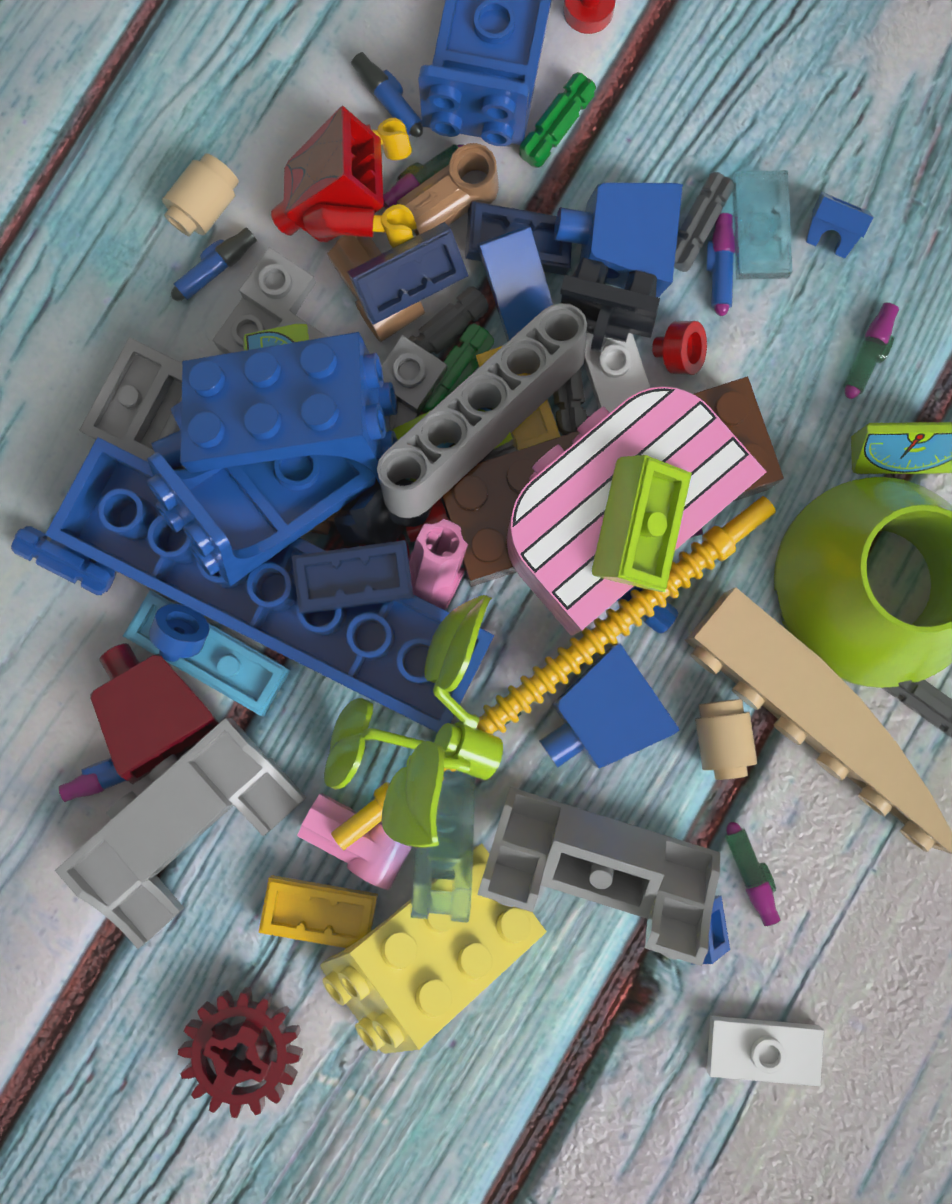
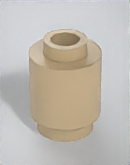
(200, 195)
(725, 739)

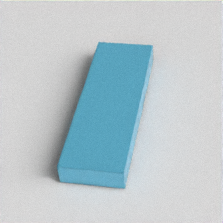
(221, 664)

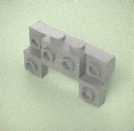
(272, 300)
(148, 831)
(606, 864)

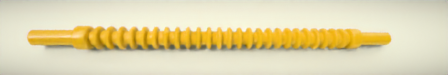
(717, 544)

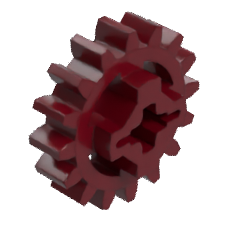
(261, 1059)

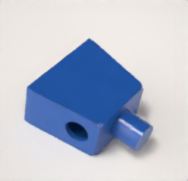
(627, 229)
(608, 713)

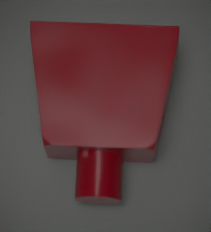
(146, 712)

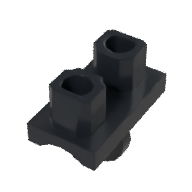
(609, 309)
(372, 521)

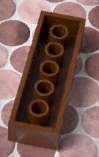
(487, 493)

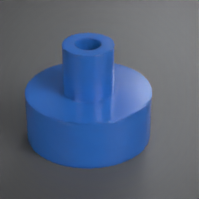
(178, 632)

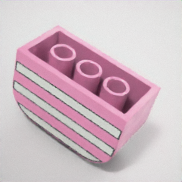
(564, 504)

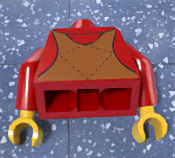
(338, 182)

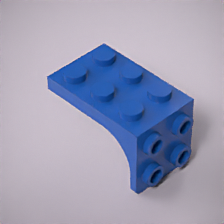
(484, 69)
(286, 405)
(253, 510)

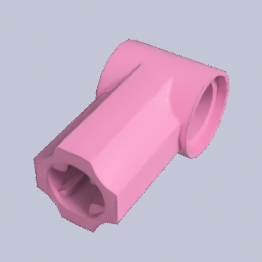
(437, 562)
(371, 857)

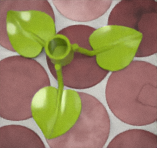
(415, 789)

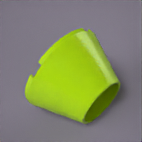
(827, 588)

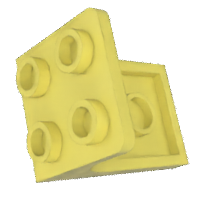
(421, 973)

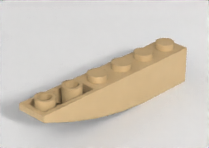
(816, 708)

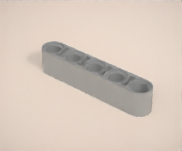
(477, 432)

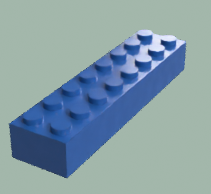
(366, 647)

